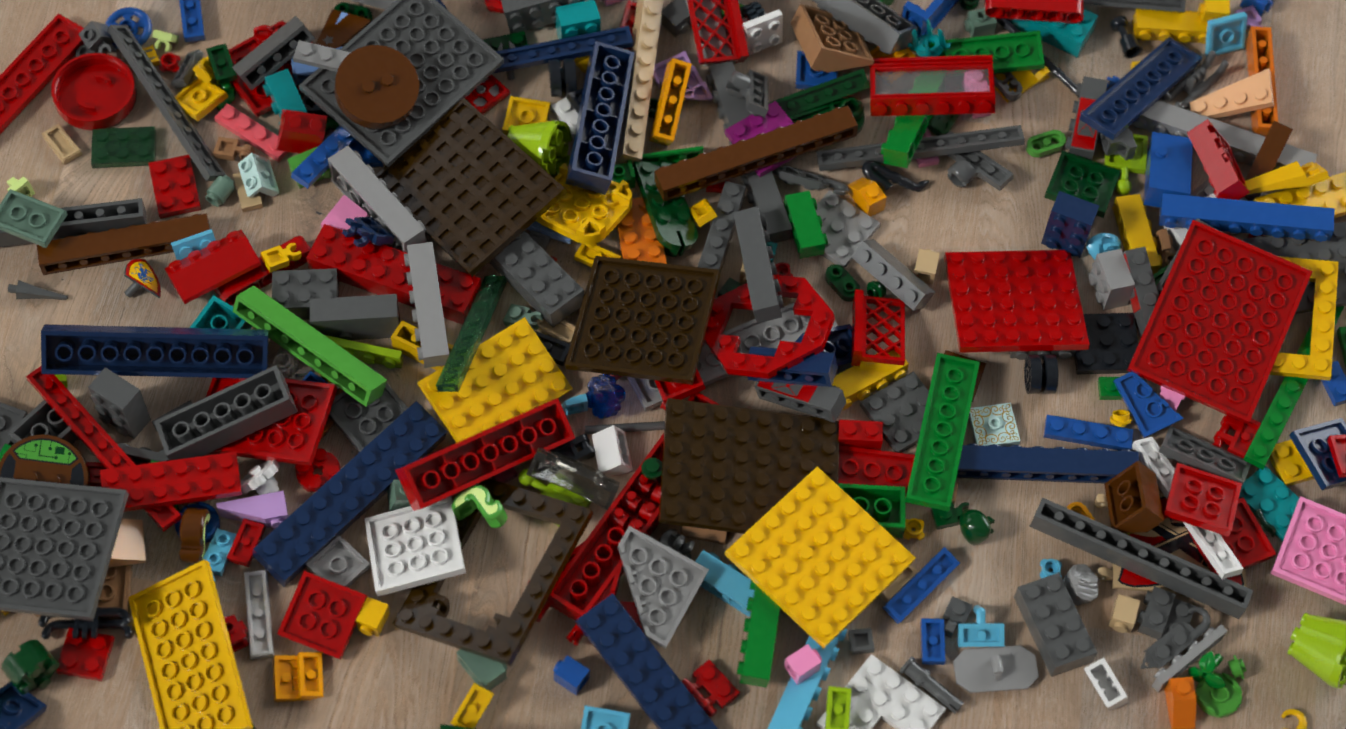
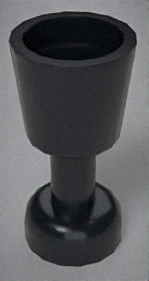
(1128, 42)

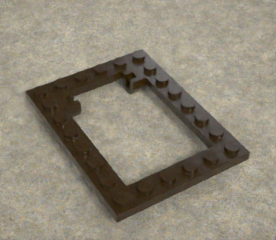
(501, 643)

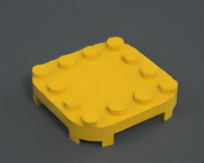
(587, 214)

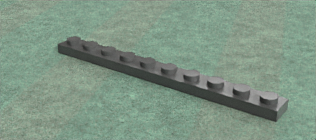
(166, 102)
(928, 147)

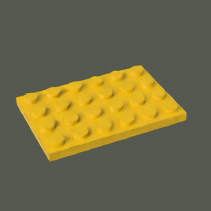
(504, 380)

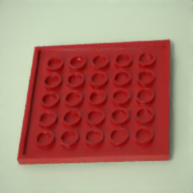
(1015, 301)

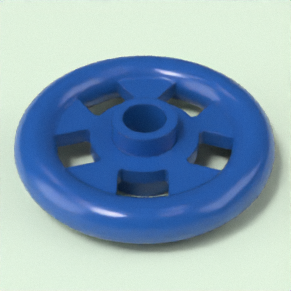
(128, 13)

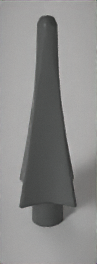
(27, 291)

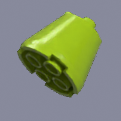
(544, 143)
(1321, 648)

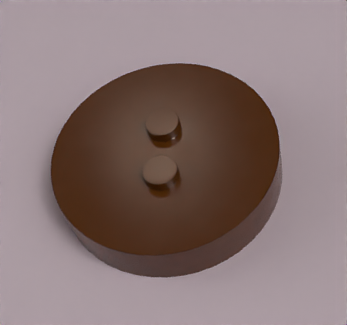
(376, 86)

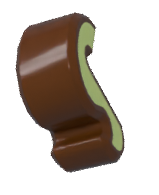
(193, 534)

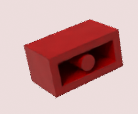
(861, 434)

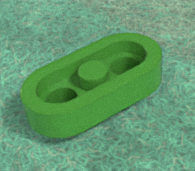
(1044, 143)

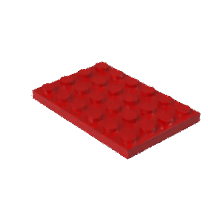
(292, 438)

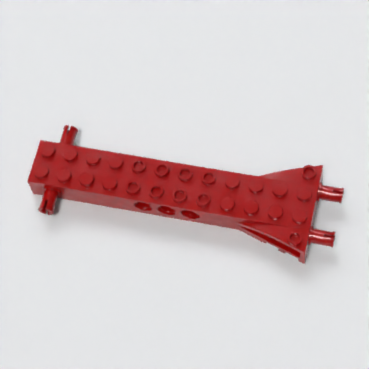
(596, 563)

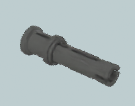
(923, 678)

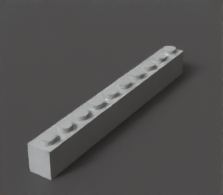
(1244, 144)

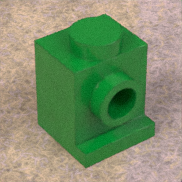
(624, 172)

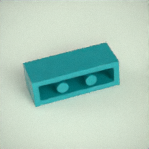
(283, 93)

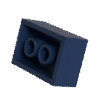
(1069, 224)

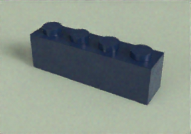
(814, 370)

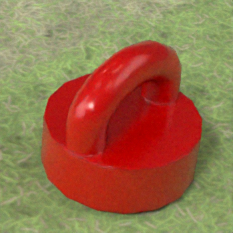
(262, 33)

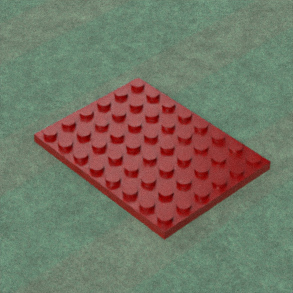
(1220, 321)

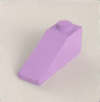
(265, 509)

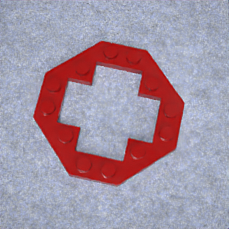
(788, 353)

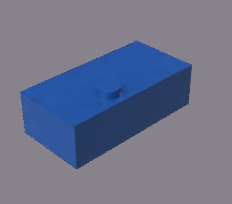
(1167, 167)

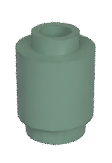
(220, 190)

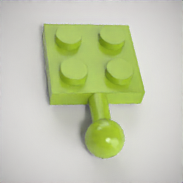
(1134, 165)
(553, 490)

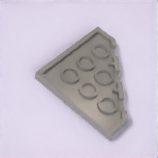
(659, 582)

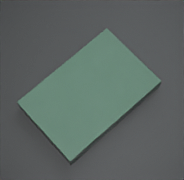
(30, 218)

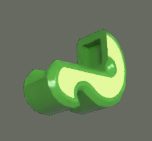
(480, 498)

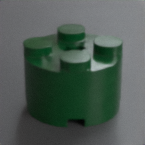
(30, 667)

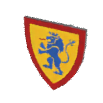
(142, 276)

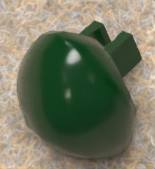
(975, 526)

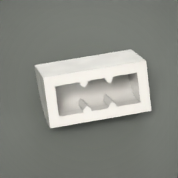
(612, 451)
(1106, 684)

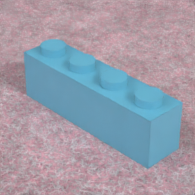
(725, 582)

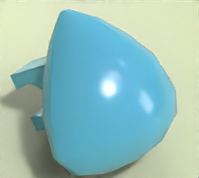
(1102, 243)

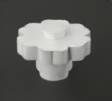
(261, 478)

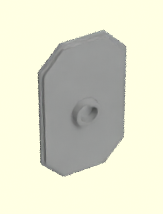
(995, 669)

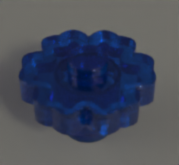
(605, 396)

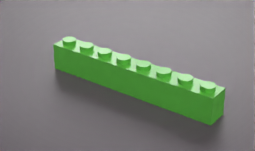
(310, 346)

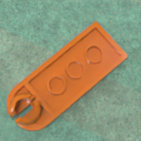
(638, 236)

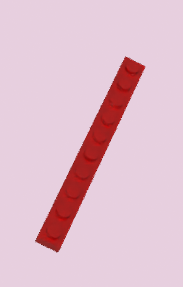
(92, 435)

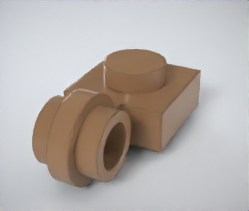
(228, 149)
(1164, 244)

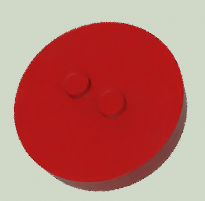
(94, 91)

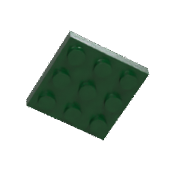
(1083, 180)

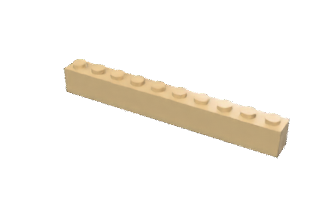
(636, 110)

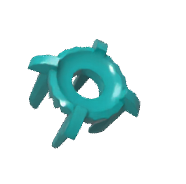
(938, 39)

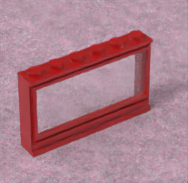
(932, 85)

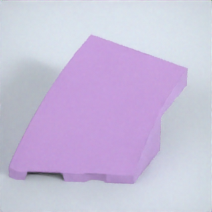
(695, 89)

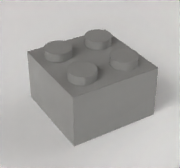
(1111, 279)

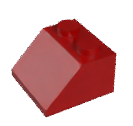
(300, 131)

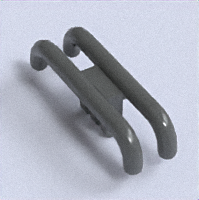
(1194, 83)

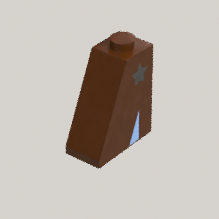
(341, 29)

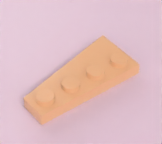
(1240, 97)

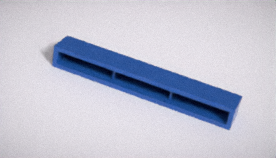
(1248, 217)

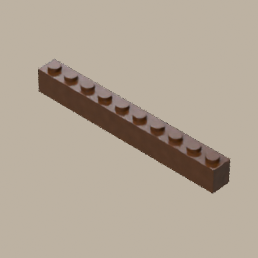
(755, 153)

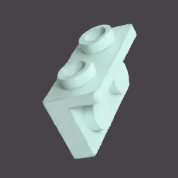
(258, 176)

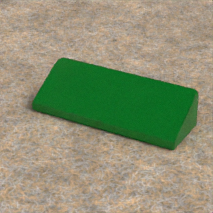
(673, 155)

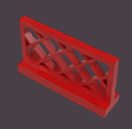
(733, 25)
(860, 324)

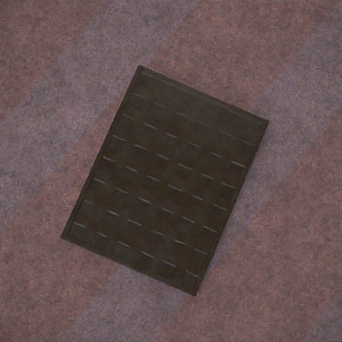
(471, 186)
(737, 463)

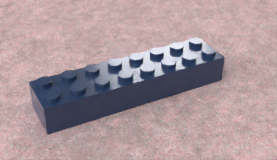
(600, 118)

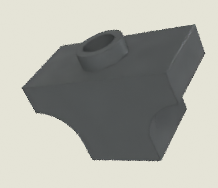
(1122, 145)

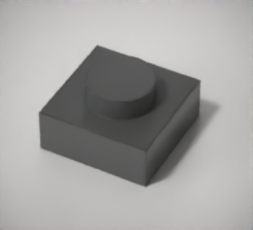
(861, 641)

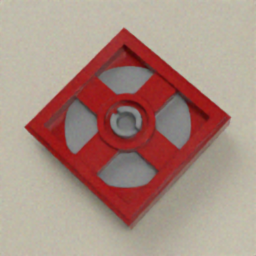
(488, 94)

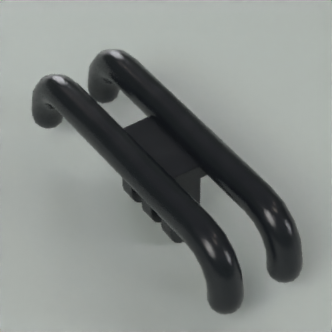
(86, 625)

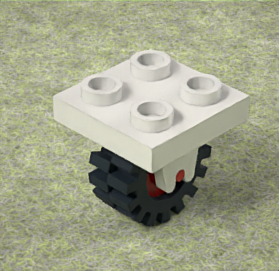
(760, 28)

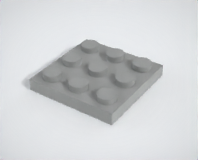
(844, 227)

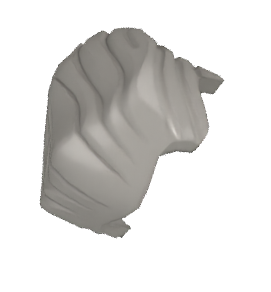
(1081, 584)

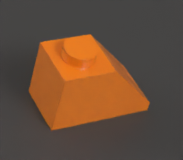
(1181, 702)

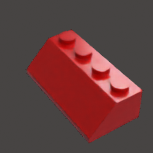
(212, 266)

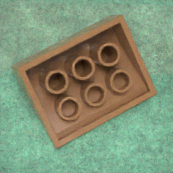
(829, 42)

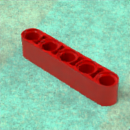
(1038, 10)
(261, 276)

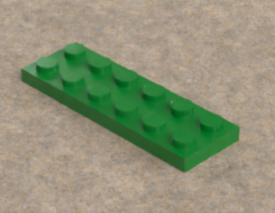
(1009, 51)

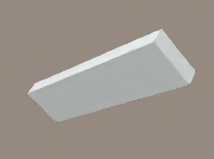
(259, 614)

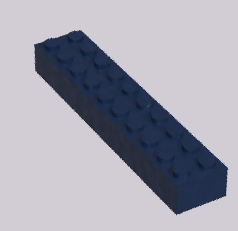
(153, 351)
(348, 494)

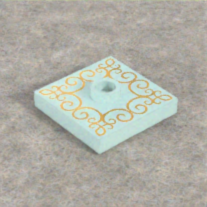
(994, 425)

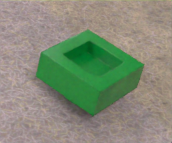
(1107, 389)

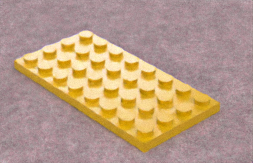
(189, 653)

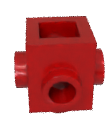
(236, 631)

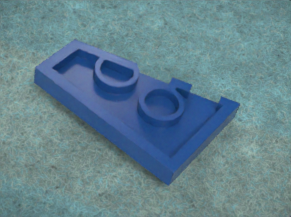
(1145, 406)

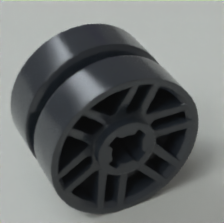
(562, 77)
(1041, 374)

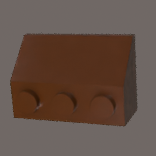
(1134, 500)

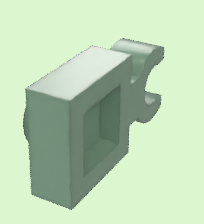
(518, 312)

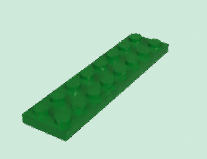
(942, 432)

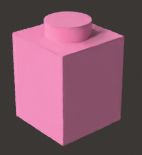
(803, 663)

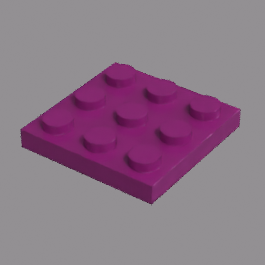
(754, 125)

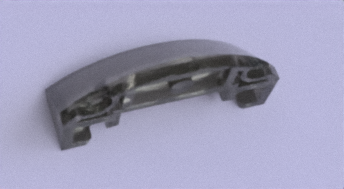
(574, 477)

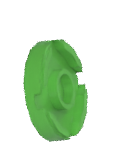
(1219, 701)

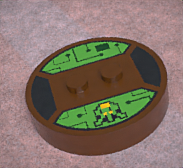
(45, 460)

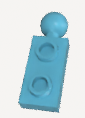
(219, 550)

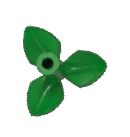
(1208, 664)

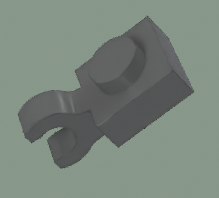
(956, 612)

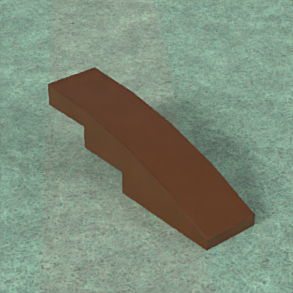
(1269, 153)

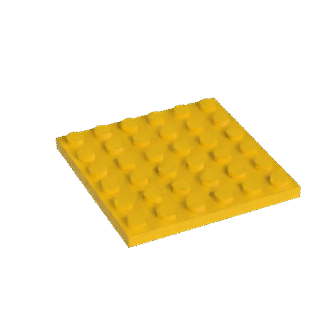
(820, 557)

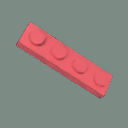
(250, 131)

